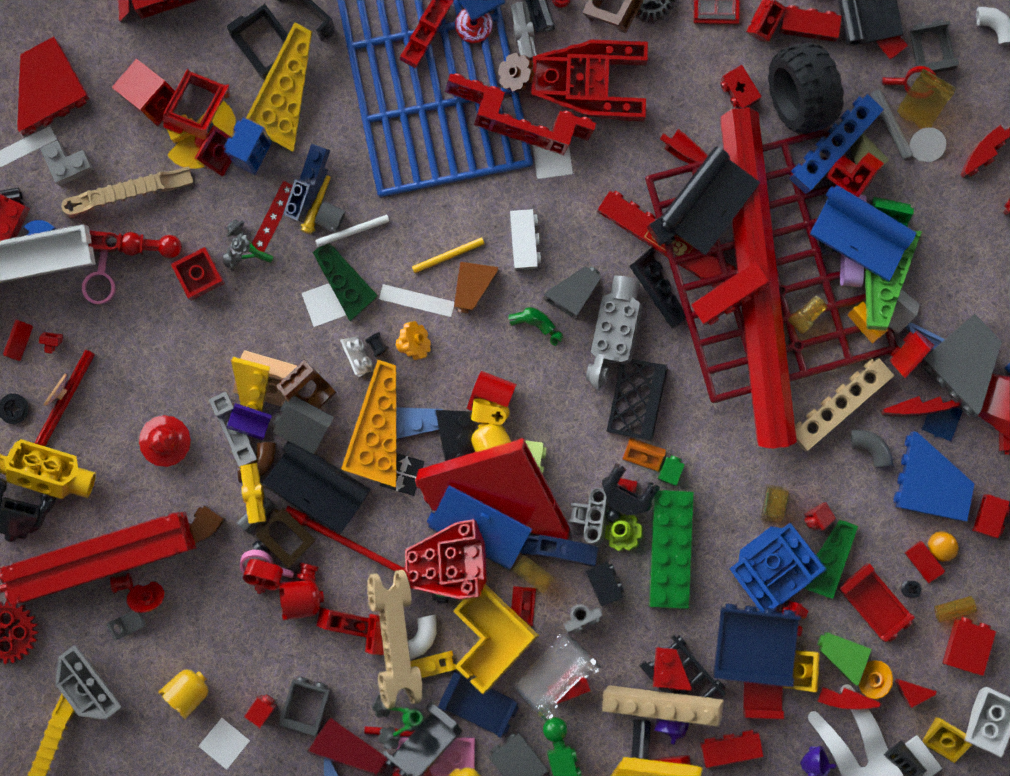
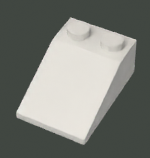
(990, 722)

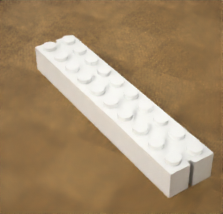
(45, 253)

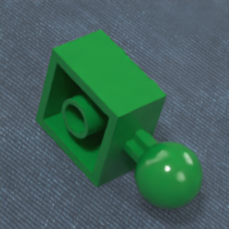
(561, 756)

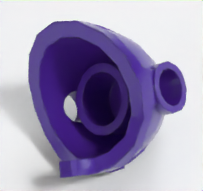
(672, 728)
(816, 762)

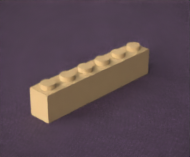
(662, 705)

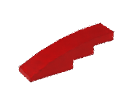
(425, 31)
(915, 407)

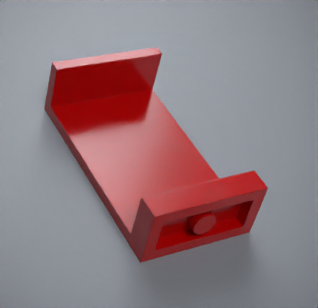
(762, 701)

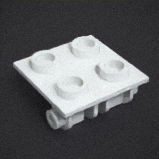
(356, 354)

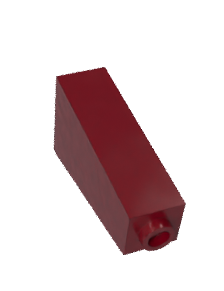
(347, 749)

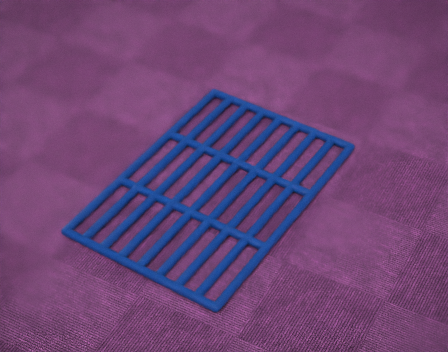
(421, 108)

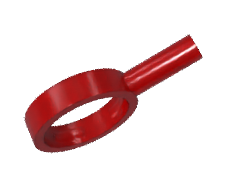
(904, 81)

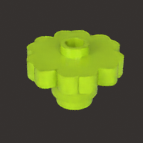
(629, 539)

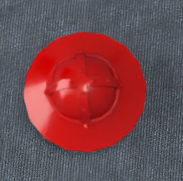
(164, 441)

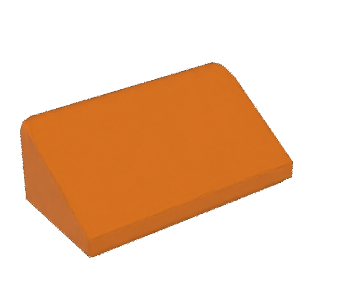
(644, 454)

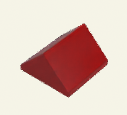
(212, 152)

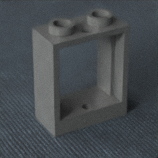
(300, 725)

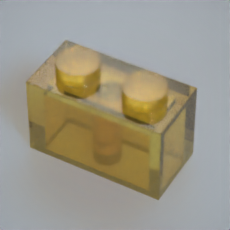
(533, 574)

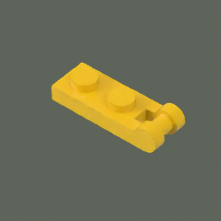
(431, 666)

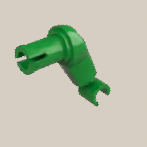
(539, 319)

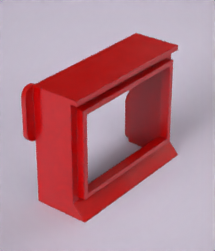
(178, 123)

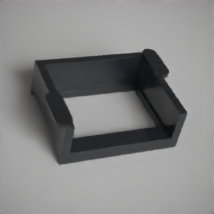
(242, 23)

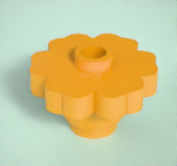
(413, 341)

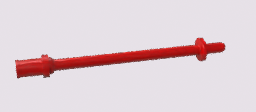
(304, 520)

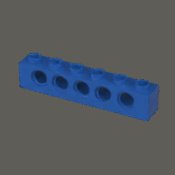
(869, 110)

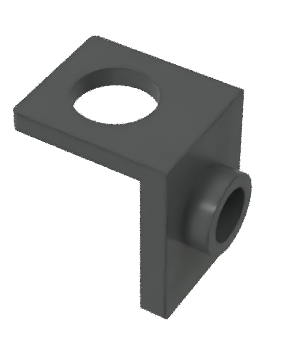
(127, 623)

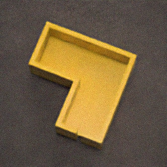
(501, 641)

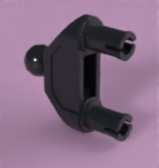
(624, 500)

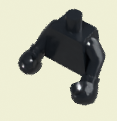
(20, 517)

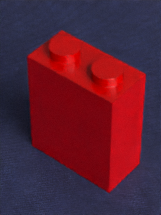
(969, 646)

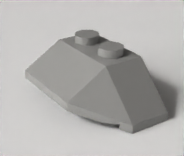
(84, 686)

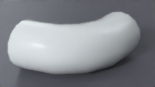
(996, 20)
(424, 637)

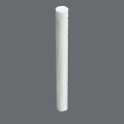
(351, 231)

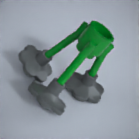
(411, 720)

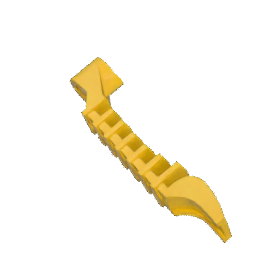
(45, 755)

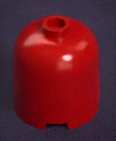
(299, 599)

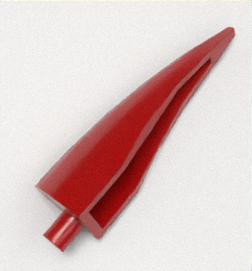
(683, 147)

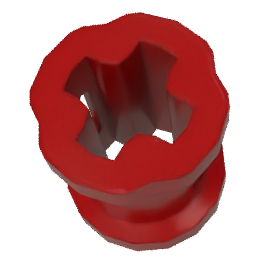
(121, 583)

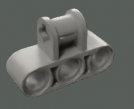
(583, 515)

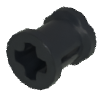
(377, 344)
(917, 589)

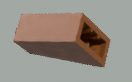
(472, 285)

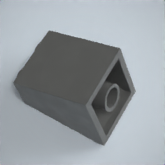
(574, 291)

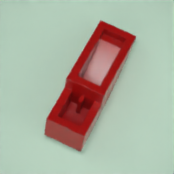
(847, 700)

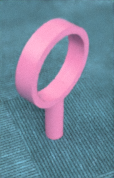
(101, 271)
(261, 554)

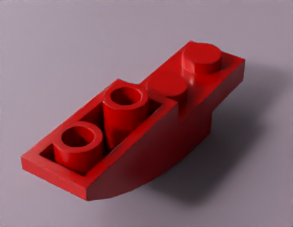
(985, 151)

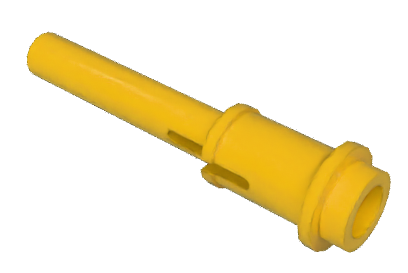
(309, 223)

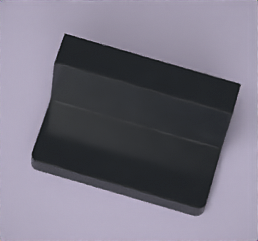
(540, 15)

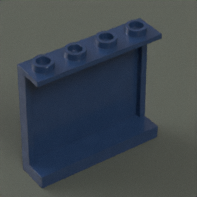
(756, 645)

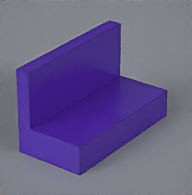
(248, 421)

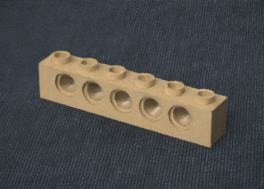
(880, 374)

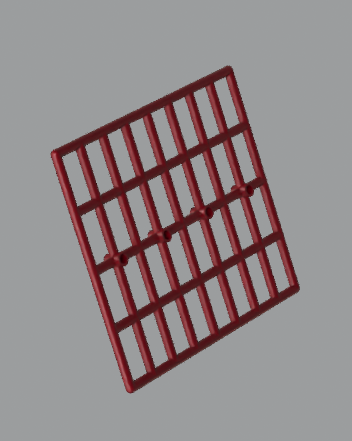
(796, 345)

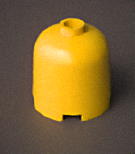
(489, 436)
(185, 691)

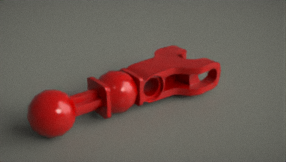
(132, 244)

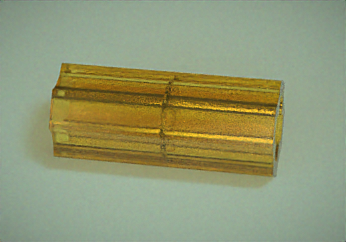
(955, 609)

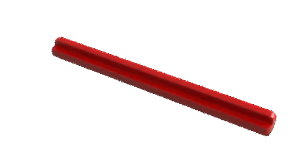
(62, 404)

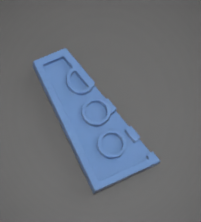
(415, 421)

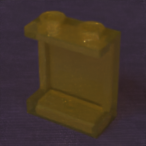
(925, 99)

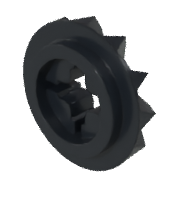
(8, 401)

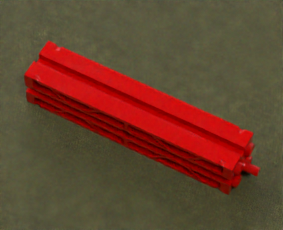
(97, 558)

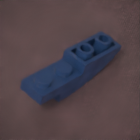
(307, 187)
(560, 549)

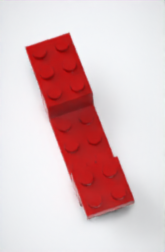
(488, 118)

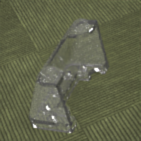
(554, 674)

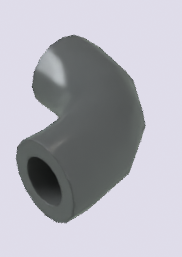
(873, 444)

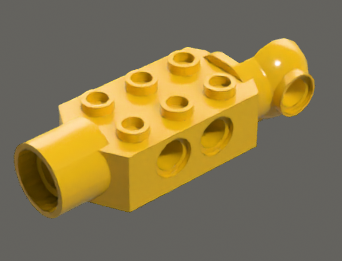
(46, 470)

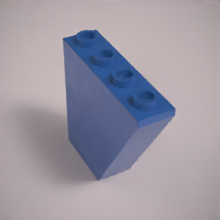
(932, 482)

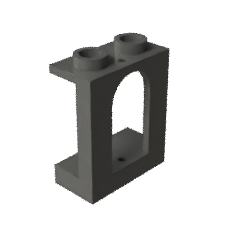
(941, 29)

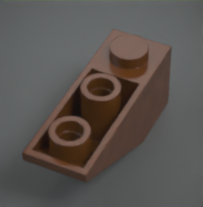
(205, 524)

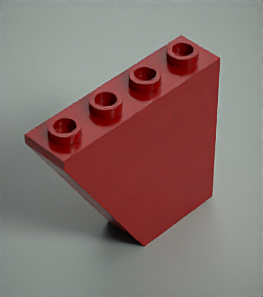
(46, 86)

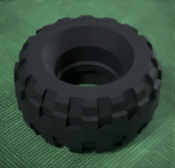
(805, 87)

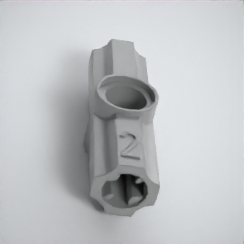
(523, 29)

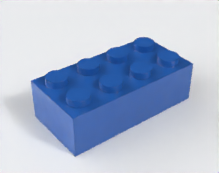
(248, 145)

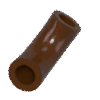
(265, 458)

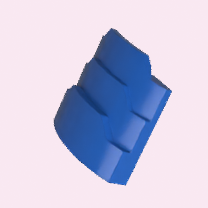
(776, 566)

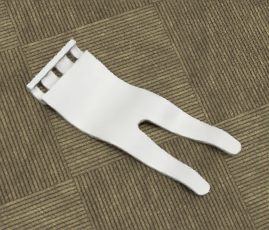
(873, 742)

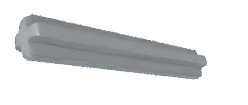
(892, 125)

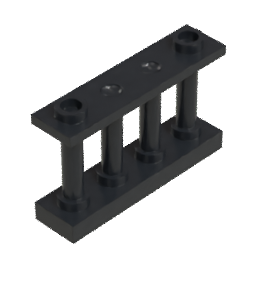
(678, 643)

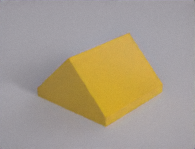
(805, 671)
(946, 740)

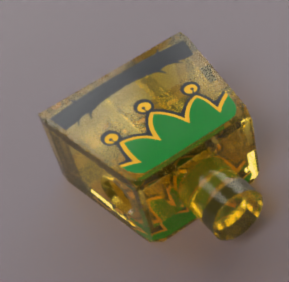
(774, 503)

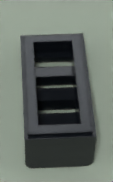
(901, 755)

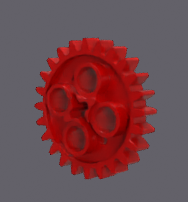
(17, 644)

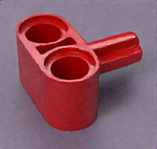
(262, 575)

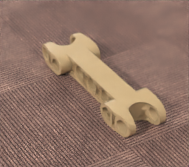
(398, 669)

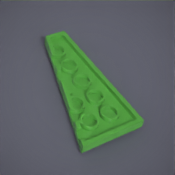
(883, 295)

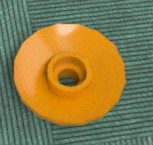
(869, 684)

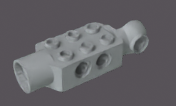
(615, 329)

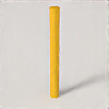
(448, 255)

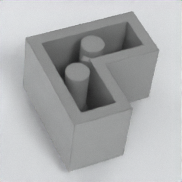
(64, 167)

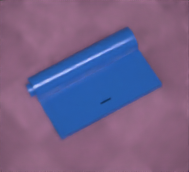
(862, 232)
(501, 534)

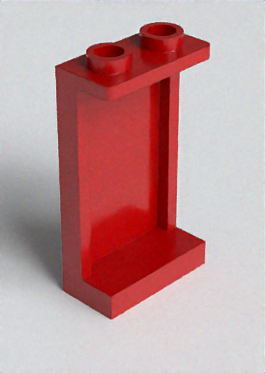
(876, 603)

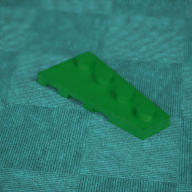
(833, 556)

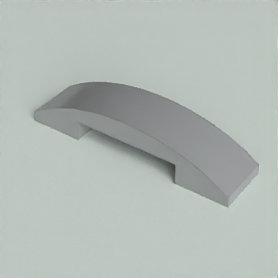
(239, 442)

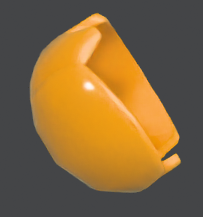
(943, 546)

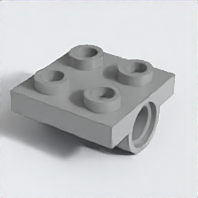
(591, 617)

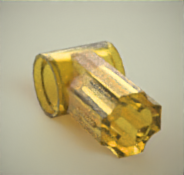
(804, 317)

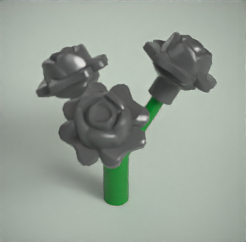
(241, 245)

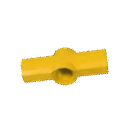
(252, 493)

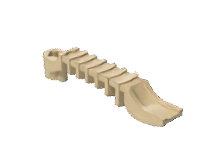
(162, 180)

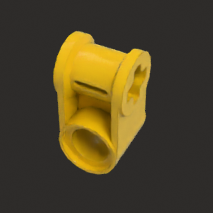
(486, 412)

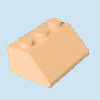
(278, 372)

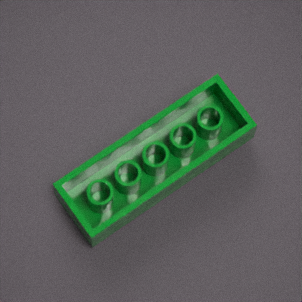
(671, 549)

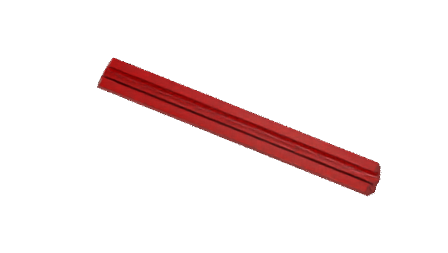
(763, 312)

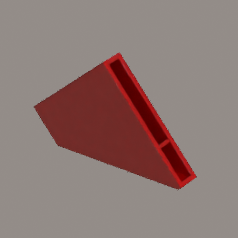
(502, 479)

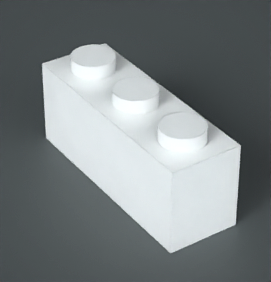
(524, 239)

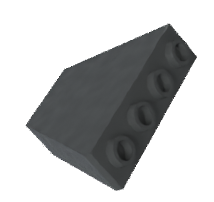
(965, 364)

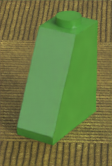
(845, 655)

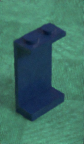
(486, 710)

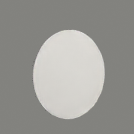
(928, 144)

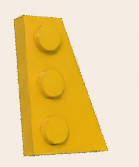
(251, 382)

